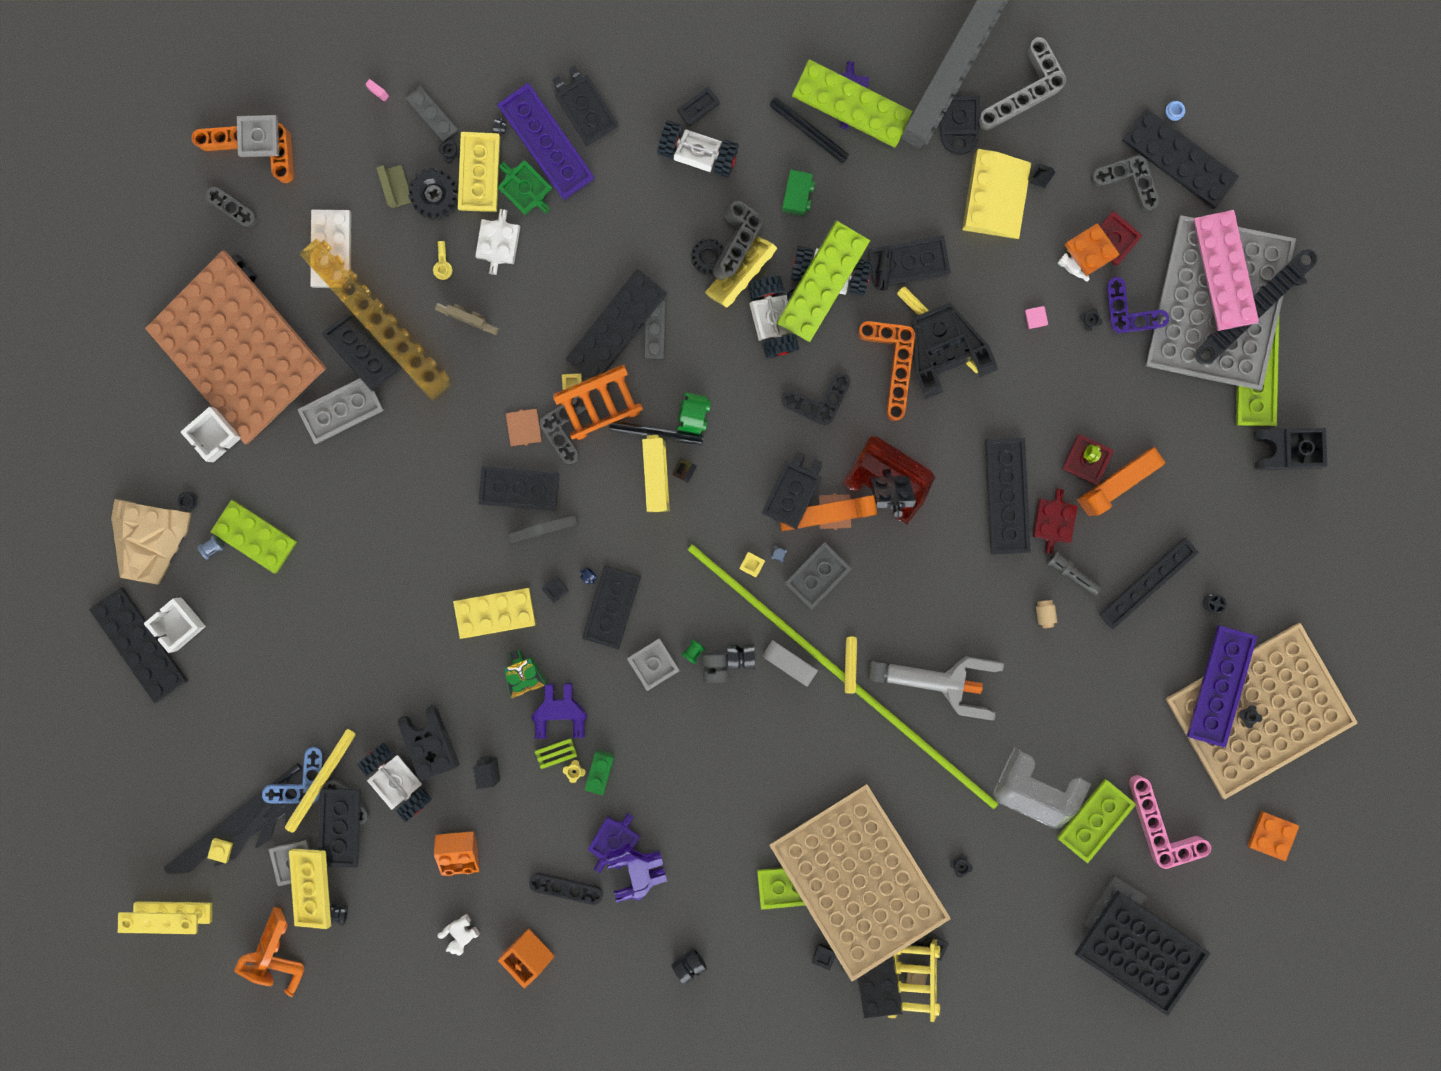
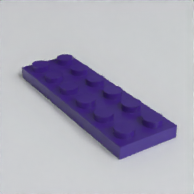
(545, 141)
(1221, 686)

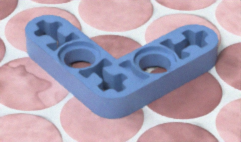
(306, 783)

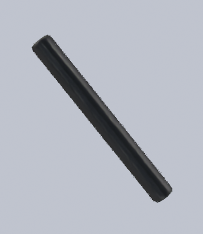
(809, 130)
(666, 434)

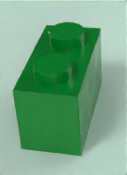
(797, 193)
(599, 772)

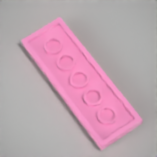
(1225, 270)

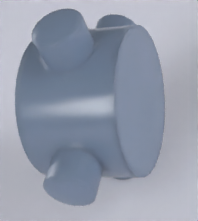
(779, 553)

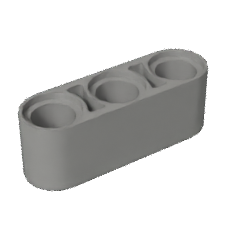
(789, 663)

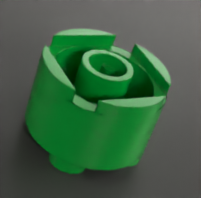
(693, 412)

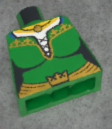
(523, 675)

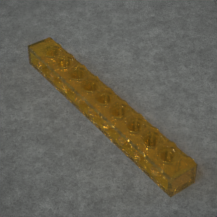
(312, 255)

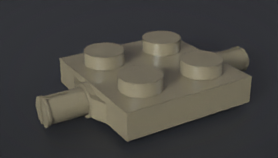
(474, 319)

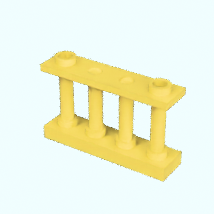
(165, 917)
(934, 952)

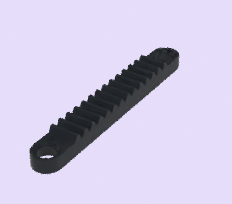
(1264, 299)

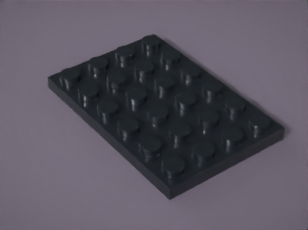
(1142, 953)

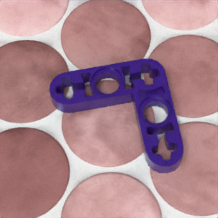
(1130, 318)

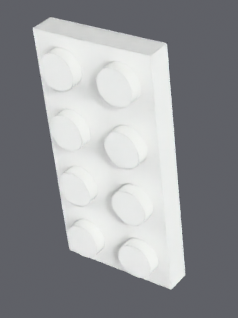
(335, 229)

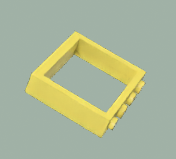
(655, 474)

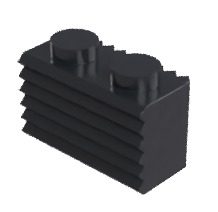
(486, 772)

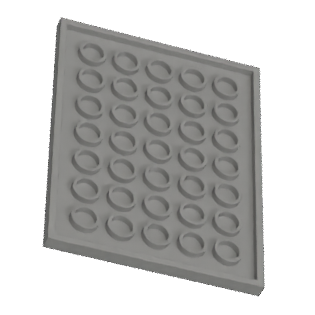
(1192, 317)

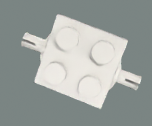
(497, 241)

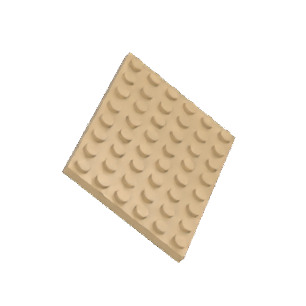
(1296, 705)
(859, 882)

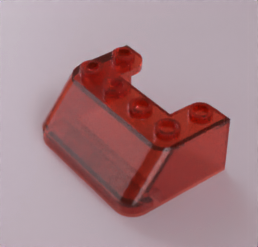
(879, 456)

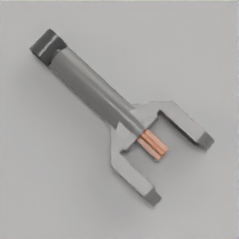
(950, 683)

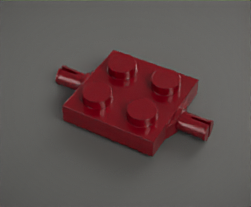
(1054, 521)

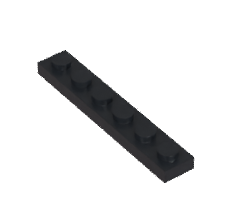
(1148, 583)

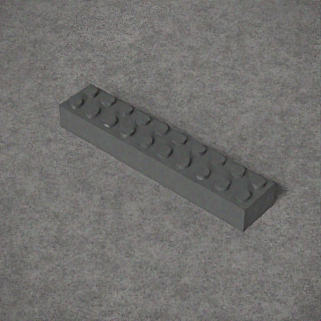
(953, 67)

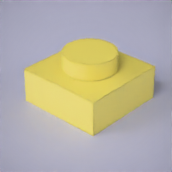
(570, 380)
(752, 564)
(220, 850)

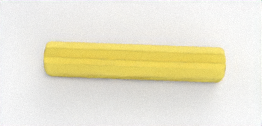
(850, 665)

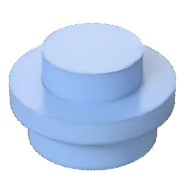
(1175, 110)

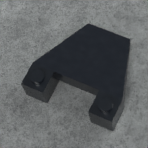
(944, 343)

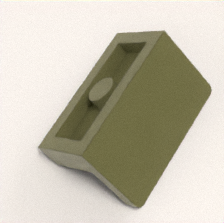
(394, 185)

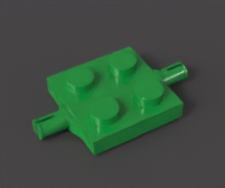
(524, 187)

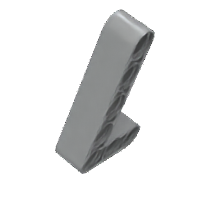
(1028, 93)

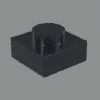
(1041, 175)
(684, 470)
(555, 589)
(824, 957)

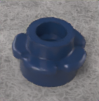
(588, 576)

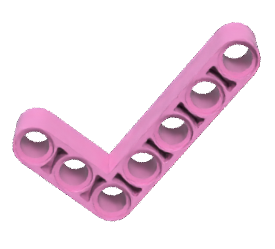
(1158, 829)

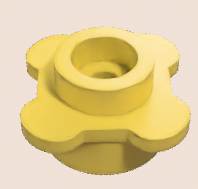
(574, 766)

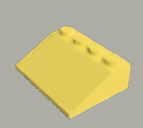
(996, 194)

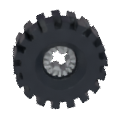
(429, 182)

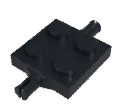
(892, 492)

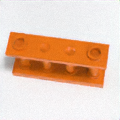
(600, 383)

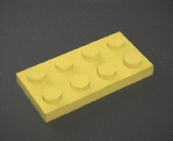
(479, 172)
(727, 290)
(494, 613)
(310, 888)

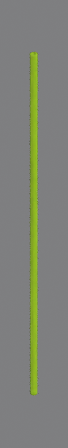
(841, 675)

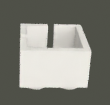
(212, 432)
(178, 624)

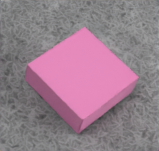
(377, 90)
(1036, 317)

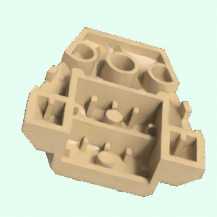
(146, 539)

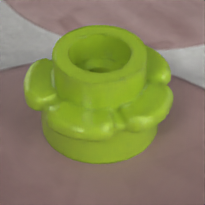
(1092, 453)

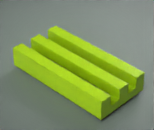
(540, 758)

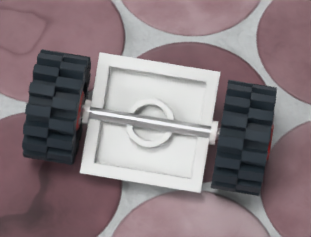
(697, 149)
(860, 273)
(766, 313)
(394, 782)

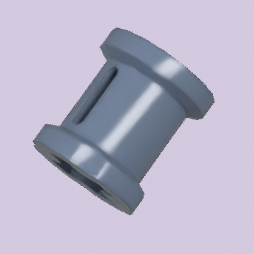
(210, 547)

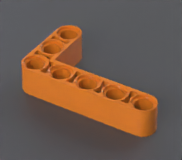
(277, 163)
(897, 363)
(1098, 498)
(837, 512)

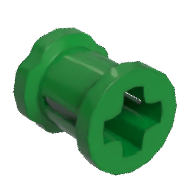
(693, 651)

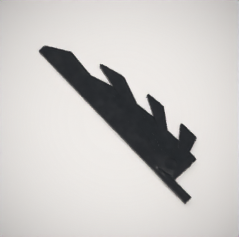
(240, 826)

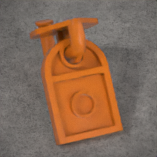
(264, 958)

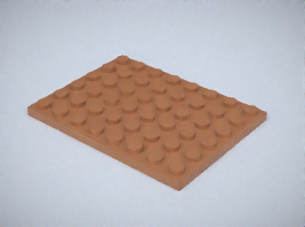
(235, 347)

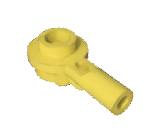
(442, 269)

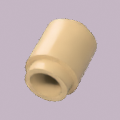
(1046, 613)

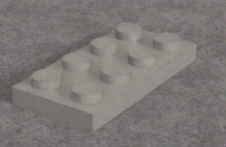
(340, 410)

